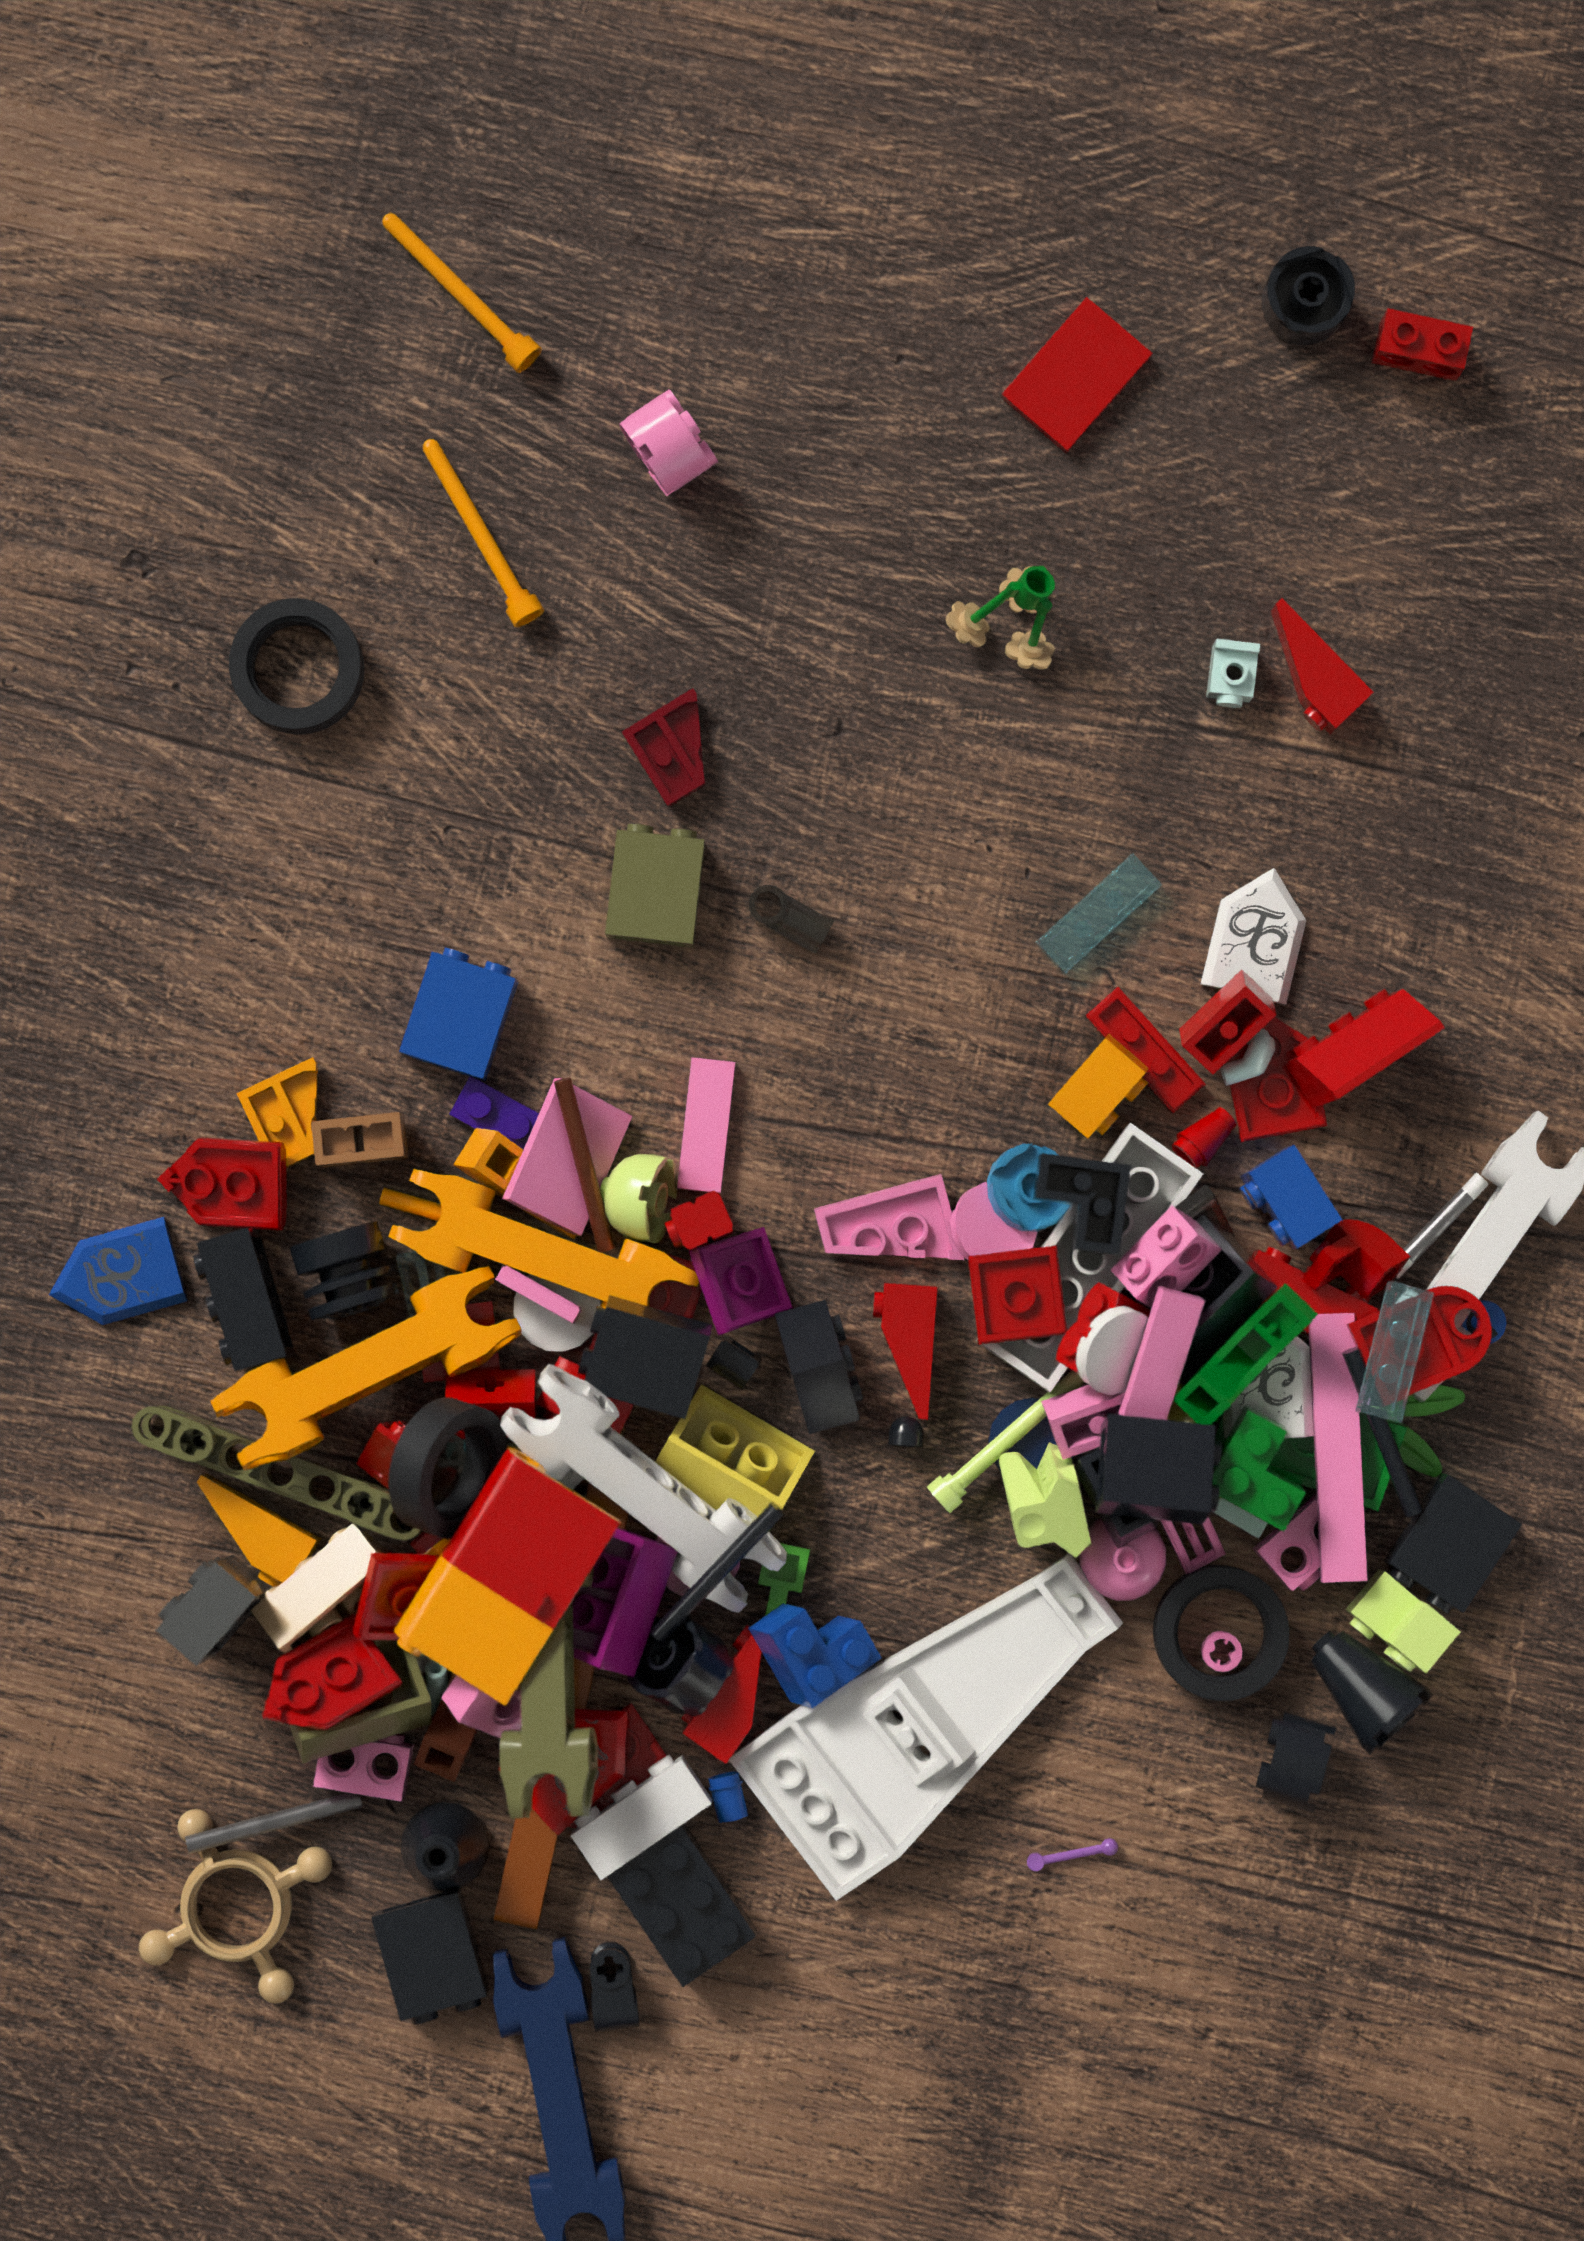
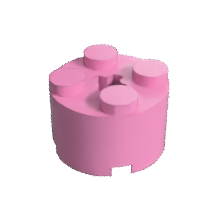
(668, 442)

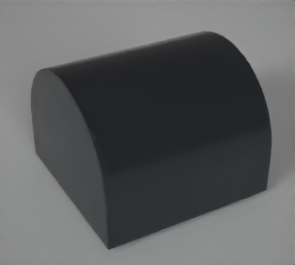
(734, 1362)

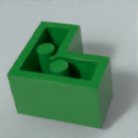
(1245, 1473)

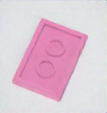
(546, 1172)

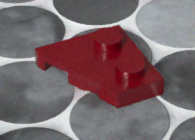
(670, 747)

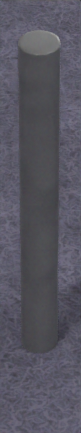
(272, 1822)

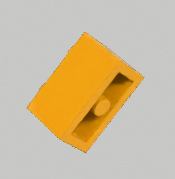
(1099, 1087)

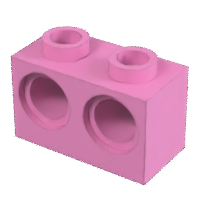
(1166, 1256)
(1299, 1534)
(363, 1775)

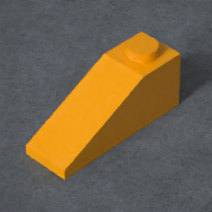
(491, 1162)
(263, 1535)

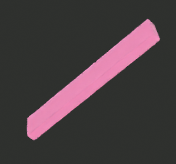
(1337, 1452)

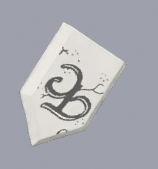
(1259, 933)
(1280, 1392)

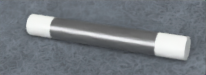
(1443, 1219)

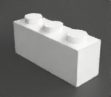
(640, 1815)

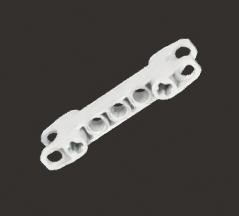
(1522, 1193)
(586, 1442)

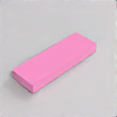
(706, 1125)
(1161, 1354)

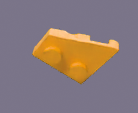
(284, 1108)

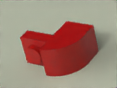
(1358, 1254)

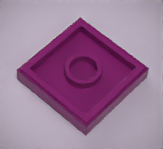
(740, 1280)

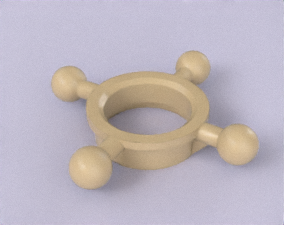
(275, 1983)

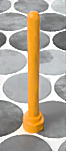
(519, 350)
(521, 604)

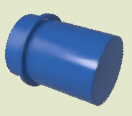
(728, 1796)

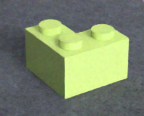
(1408, 1626)

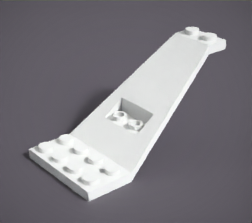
(853, 1776)

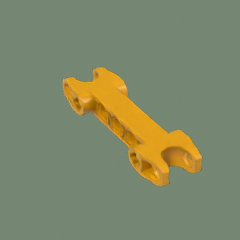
(470, 1228)
(299, 1400)

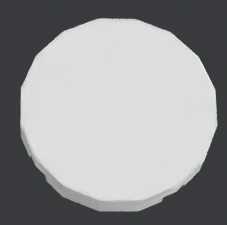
(548, 1329)
(1111, 1349)

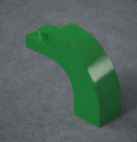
(1244, 1355)

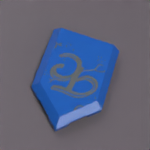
(122, 1274)

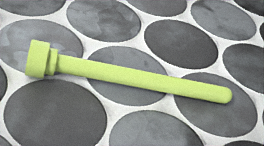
(951, 1488)

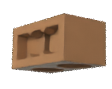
(359, 1139)

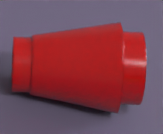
(1204, 1138)

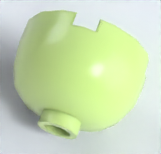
(638, 1196)

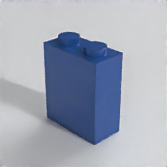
(459, 1014)

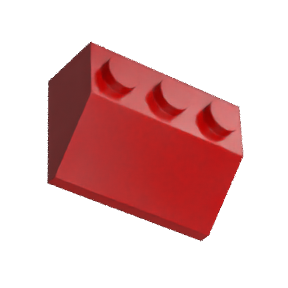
(1361, 1045)

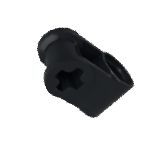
(613, 1994)

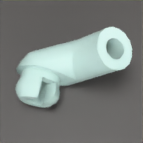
(1254, 1061)

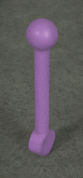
(1036, 1861)

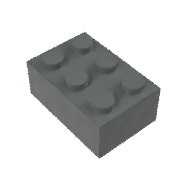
(212, 1609)

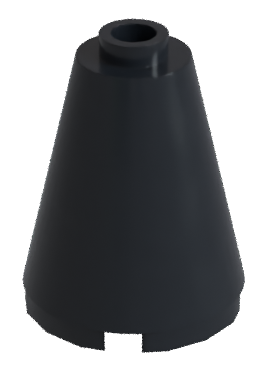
(1367, 1688)

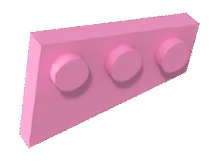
(891, 1221)

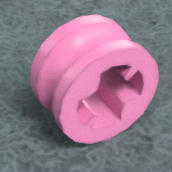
(1234, 1655)

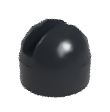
(906, 1433)

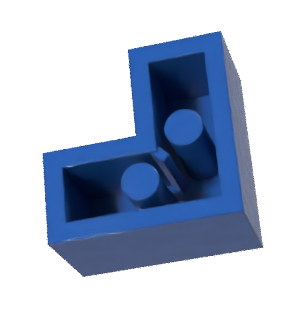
(1291, 1197)
(809, 1660)

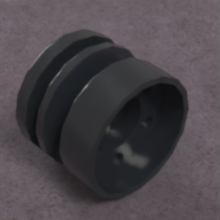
(344, 1271)

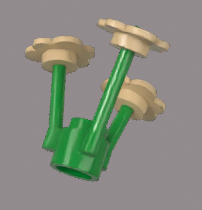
(1025, 591)

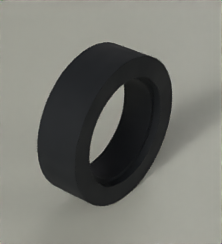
(259, 628)
(417, 1455)
(1273, 1646)

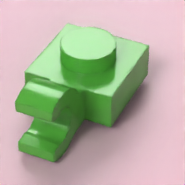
(789, 1576)

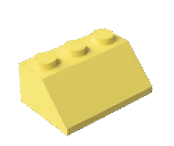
(732, 1455)

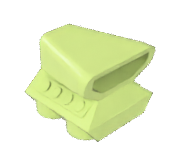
(1045, 1501)

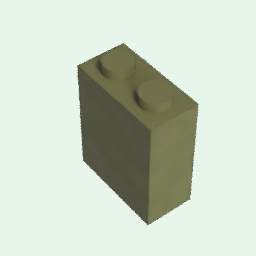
(655, 886)

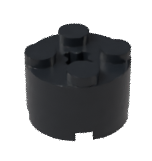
(1318, 274)
(684, 1669)
(1297, 1761)

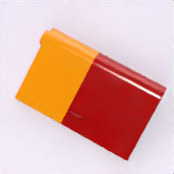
(506, 1576)

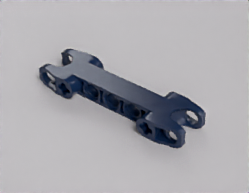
(544, 2018)

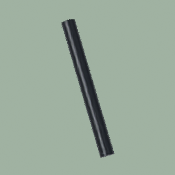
(1385, 1440)
(717, 1572)

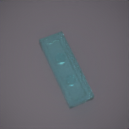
(1098, 913)
(1394, 1351)

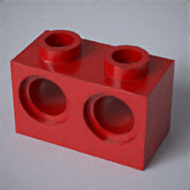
(1422, 344)

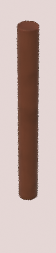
(584, 1164)

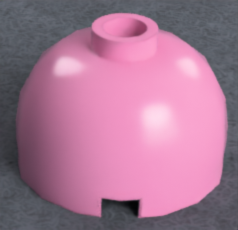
(1123, 1571)

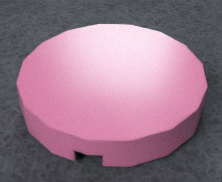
(980, 1230)

